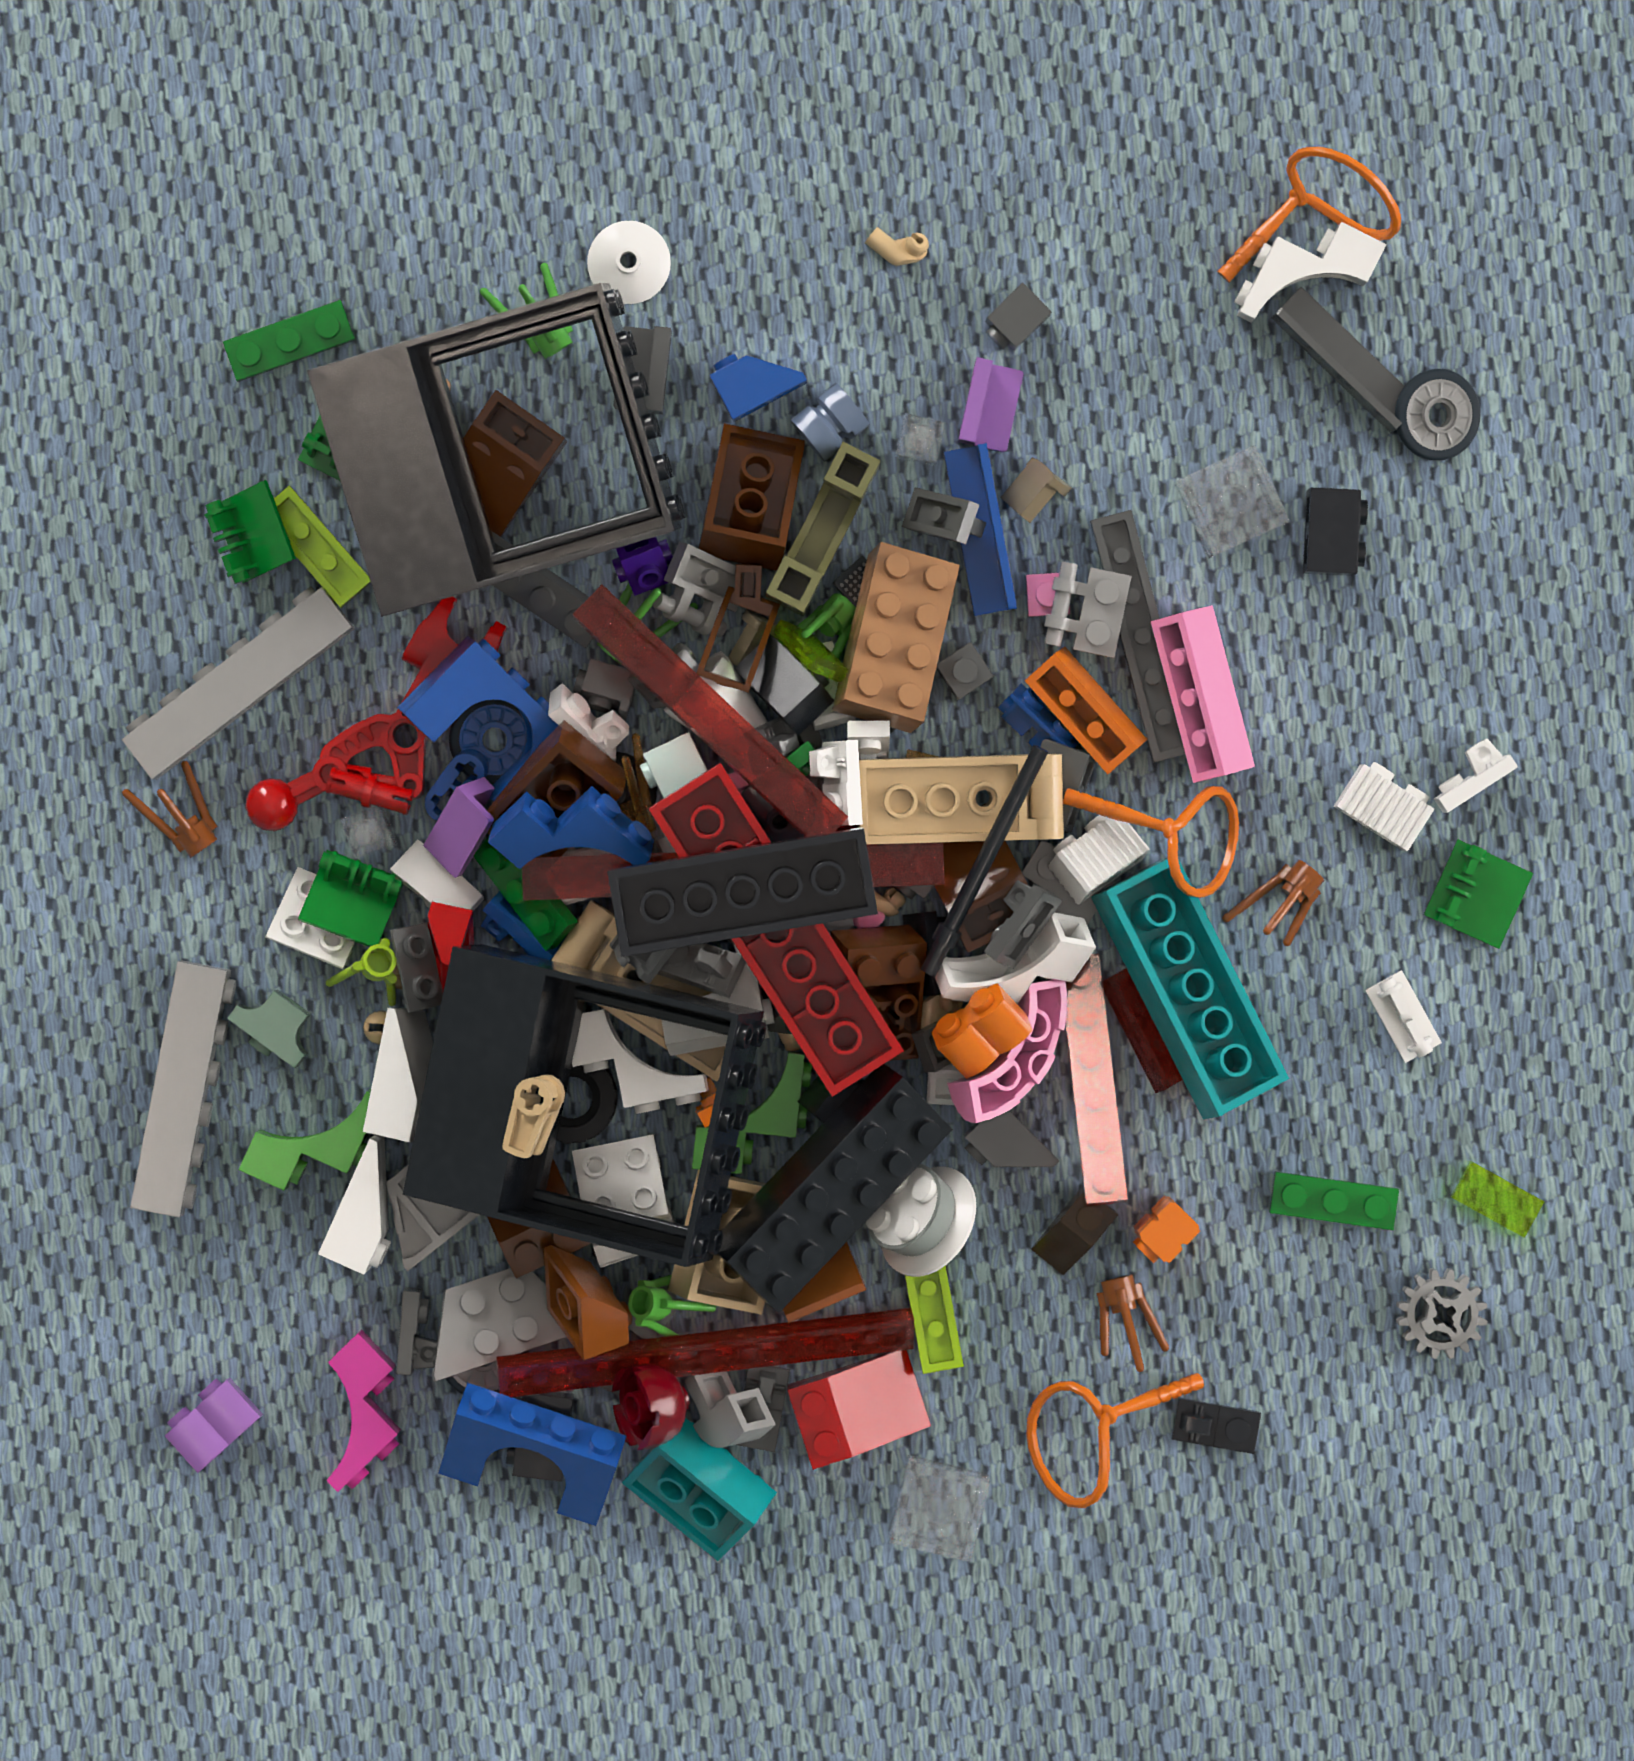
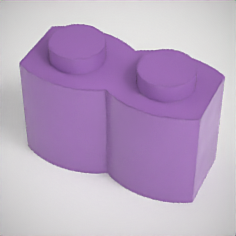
(213, 1424)

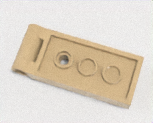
(937, 798)
(589, 948)

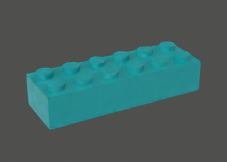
(1190, 990)

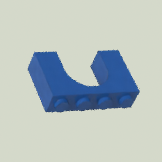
(468, 678)
(496, 1421)

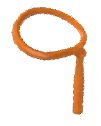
(1299, 197)
(1169, 828)
(1107, 1417)

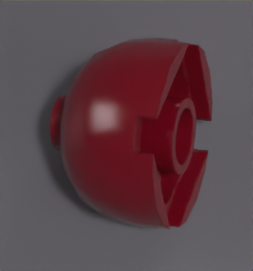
(649, 1406)

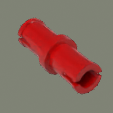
(369, 791)

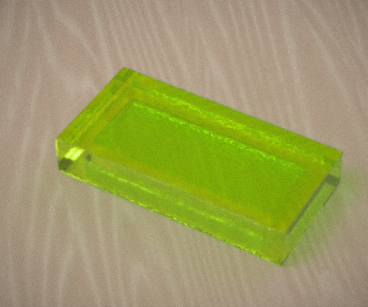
(810, 651)
(1497, 1199)

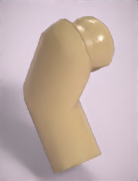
(898, 251)

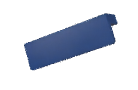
(983, 557)

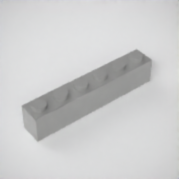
(237, 683)
(181, 1089)

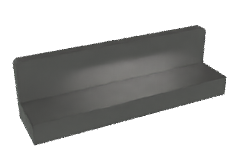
(1341, 356)

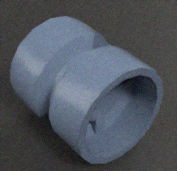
(830, 422)

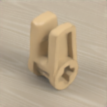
(529, 1119)

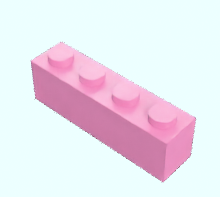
(1202, 694)

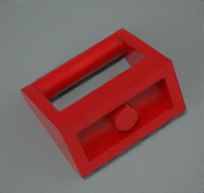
(448, 928)

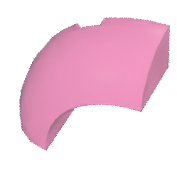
(1022, 1067)

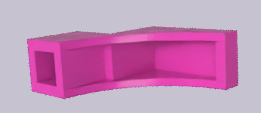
(363, 1369)

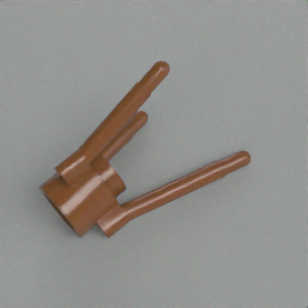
(193, 833)
(1299, 885)
(1121, 1296)

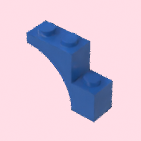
(590, 822)

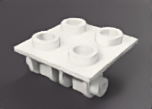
(302, 936)
(622, 1176)

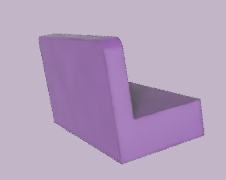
(990, 405)
(461, 826)

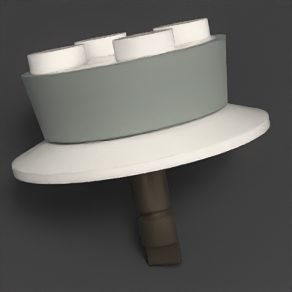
(925, 1220)

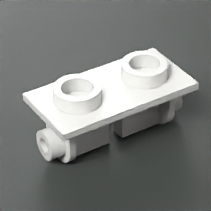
(1403, 1017)

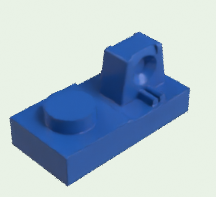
(503, 920)

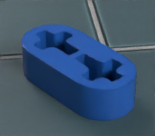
(449, 777)

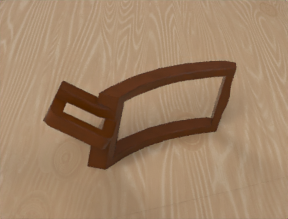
(751, 601)

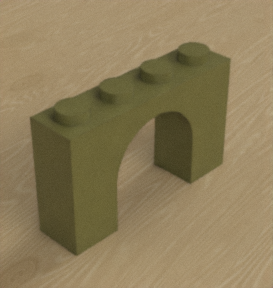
(823, 529)

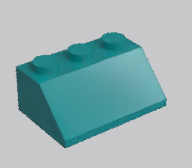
(700, 1490)

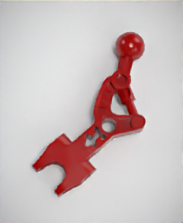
(275, 803)

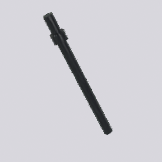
(948, 933)

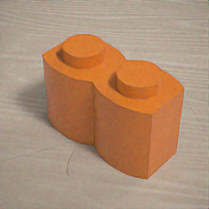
(981, 1030)

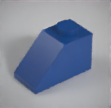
(752, 383)

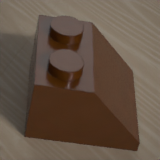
(525, 1245)

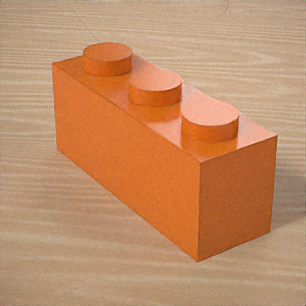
(1086, 710)

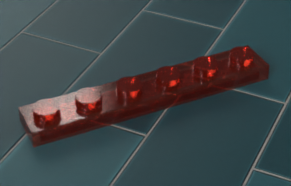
(1094, 1088)

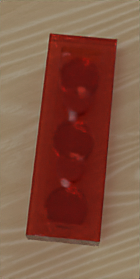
(1141, 1030)

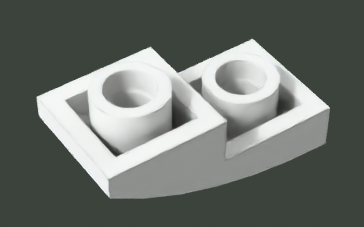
(432, 882)

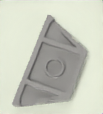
(421, 1223)
(492, 1320)

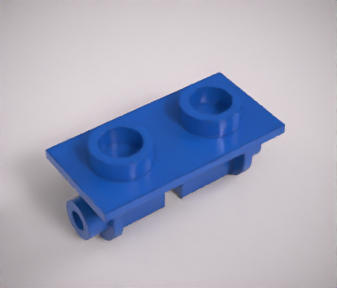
(1026, 710)

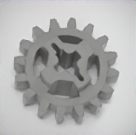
(1424, 1324)

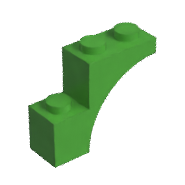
(775, 1116)
(279, 1158)

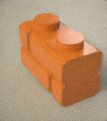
(1164, 1231)

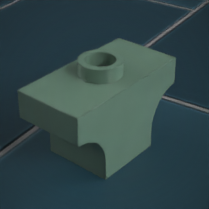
(274, 1027)

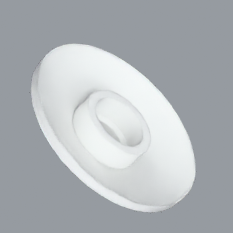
(651, 267)

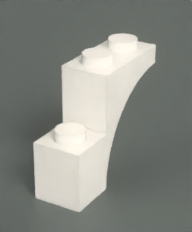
(1346, 256)
(1055, 954)
(638, 1082)

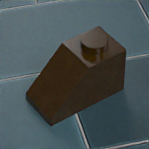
(1073, 1232)

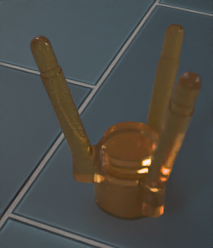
(638, 807)

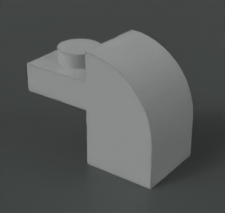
(727, 1415)

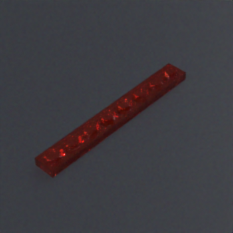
(708, 714)

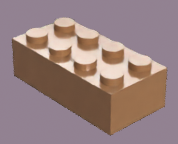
(896, 637)

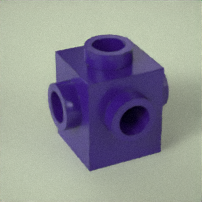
(643, 566)

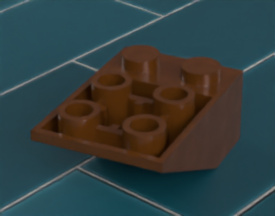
(509, 457)
(988, 907)
(890, 970)

